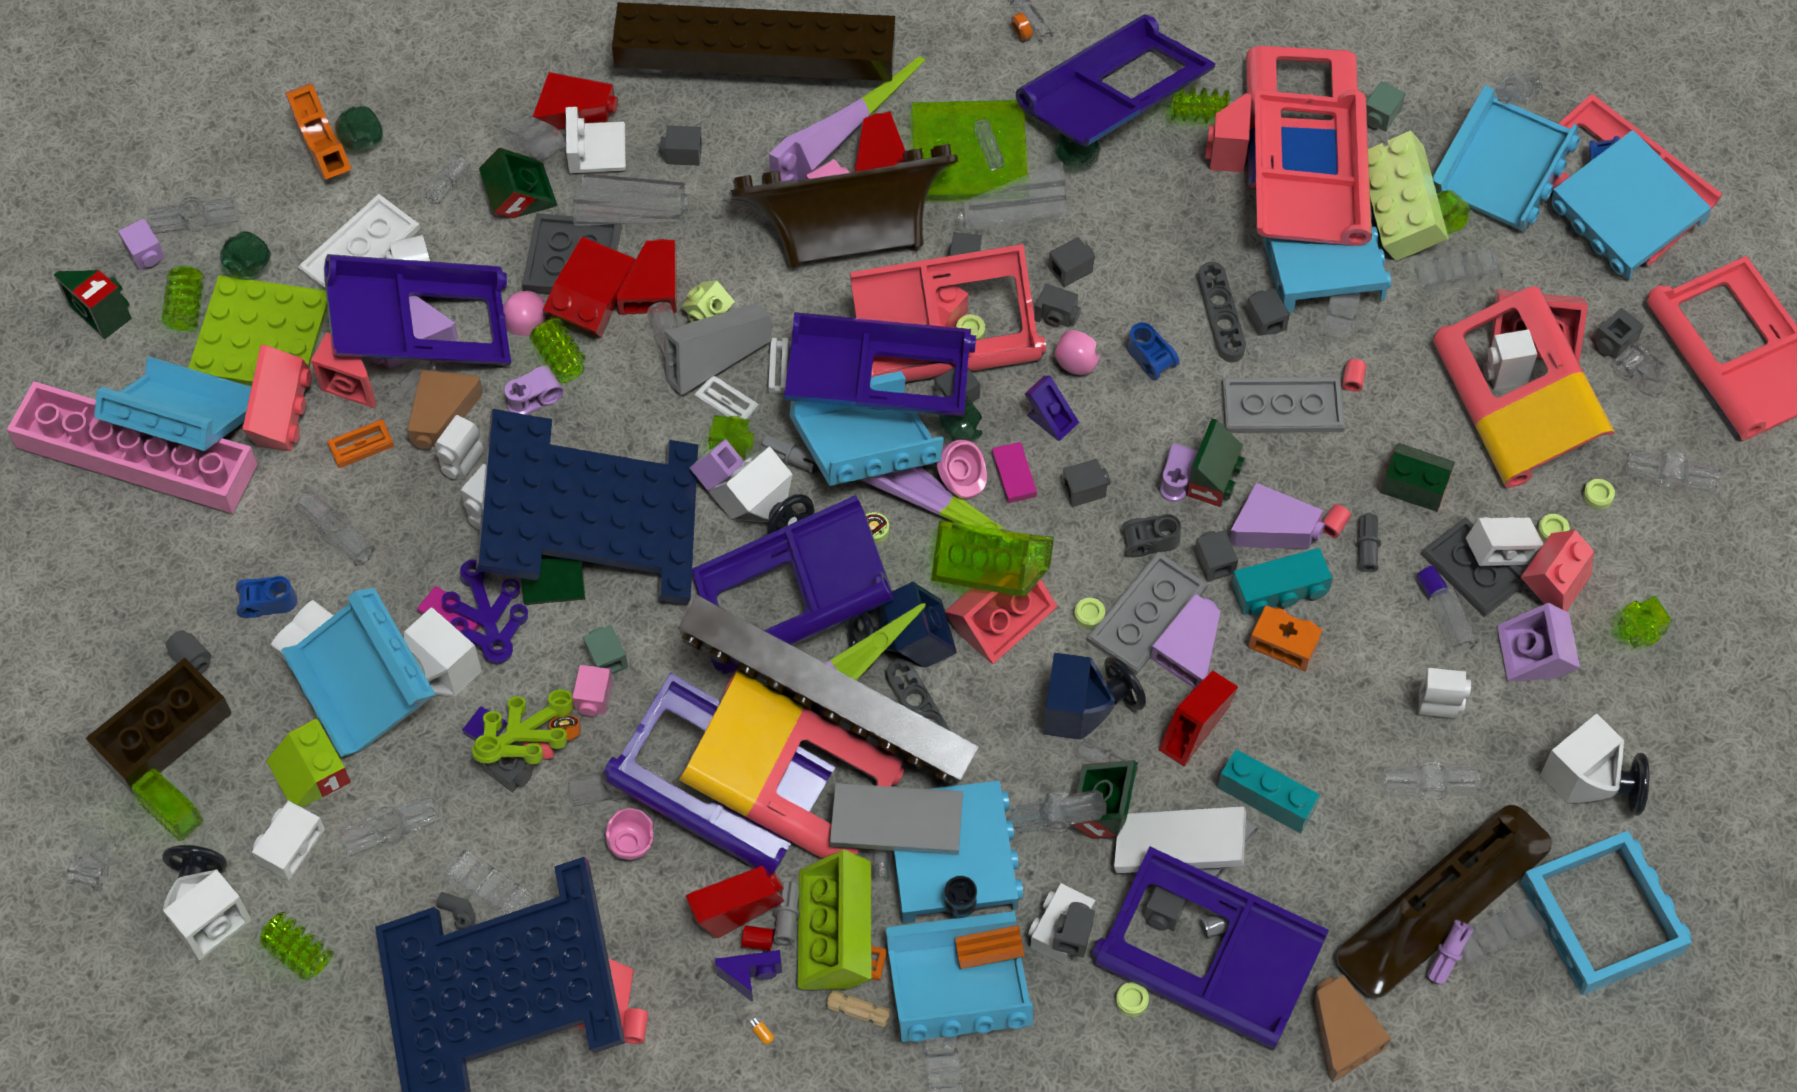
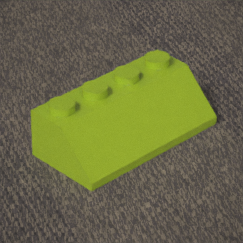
(834, 923)

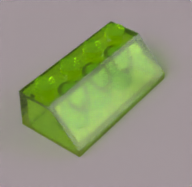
(990, 558)

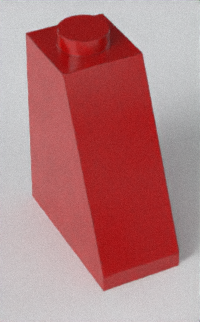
(592, 98)
(879, 143)
(650, 279)
(1197, 717)
(735, 900)

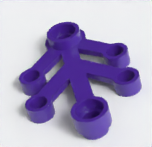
(486, 615)

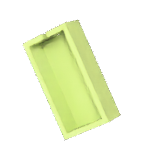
(1404, 197)

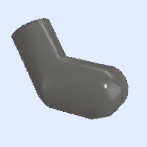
(460, 907)

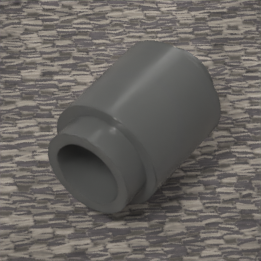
(185, 645)

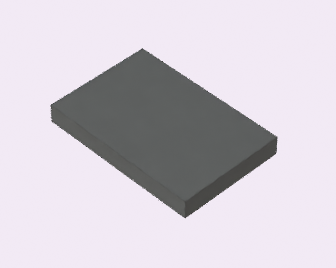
(1480, 585)

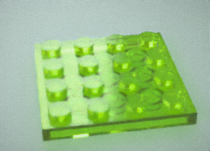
(954, 125)

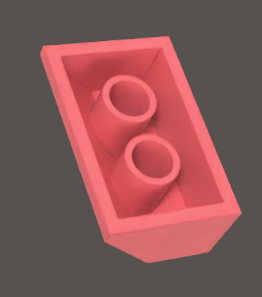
(1568, 311)
(276, 399)
(998, 620)

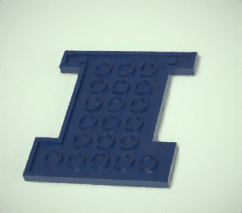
(585, 506)
(497, 983)

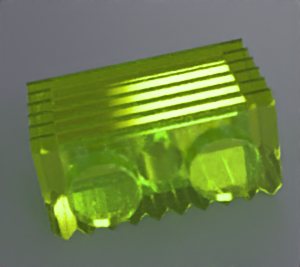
(167, 804)

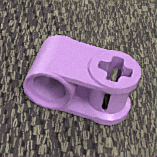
(534, 389)
(1177, 473)

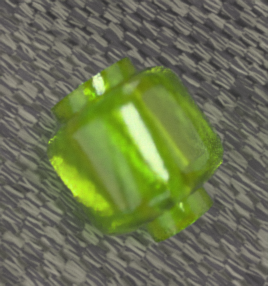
(1454, 210)

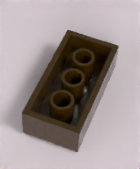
(159, 724)

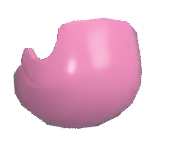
(524, 312)
(1076, 353)
(629, 834)

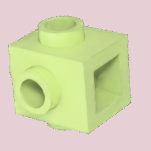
(707, 301)

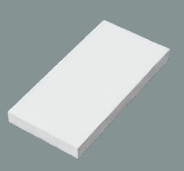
(363, 235)
(1194, 836)

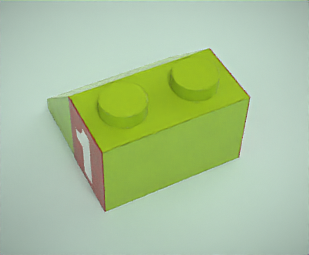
(307, 765)

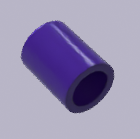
(1430, 580)

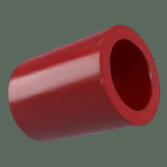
(757, 938)

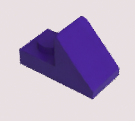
(1050, 408)
(739, 969)

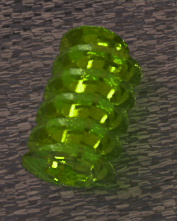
(1198, 104)
(182, 298)
(558, 350)
(294, 948)

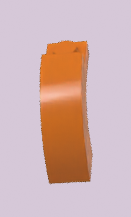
(316, 132)

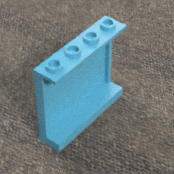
(1505, 160)
(1629, 203)
(1325, 269)
(176, 404)
(862, 441)
(359, 673)
(982, 857)
(946, 1001)

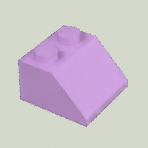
(1538, 644)

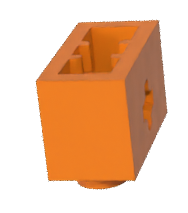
(1270, 638)

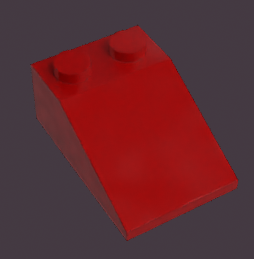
(588, 287)

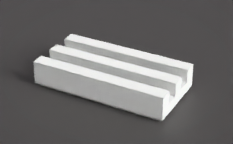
(784, 344)
(732, 392)

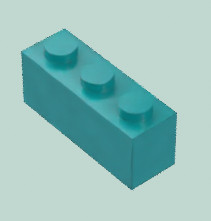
(1281, 581)
(1268, 791)

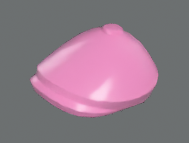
(963, 469)

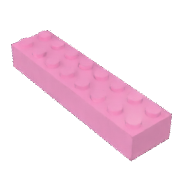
(65, 429)

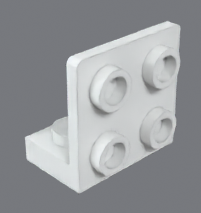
(594, 145)

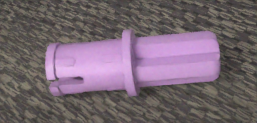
(1449, 952)

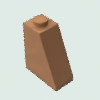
(438, 401)
(1346, 1027)

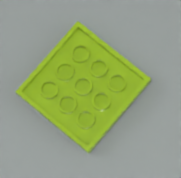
(256, 314)

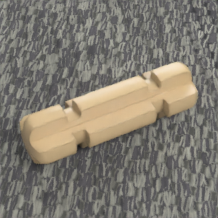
(858, 1008)

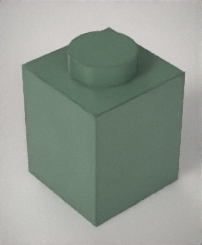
(1384, 106)
(605, 649)

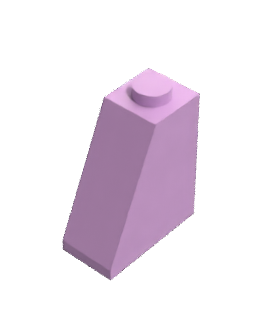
(426, 324)
(1276, 521)
(1189, 641)

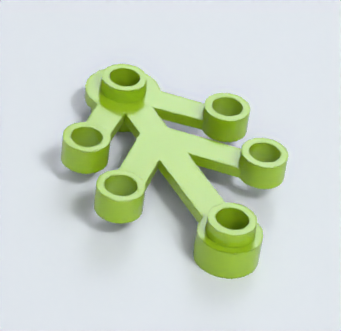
(491, 748)

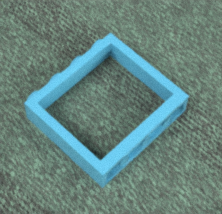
(1563, 936)

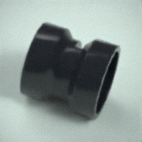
(961, 889)

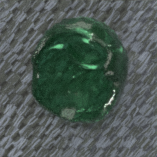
(358, 128)
(1076, 155)
(244, 255)
(962, 427)

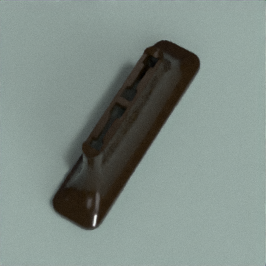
(848, 210)
(1404, 939)

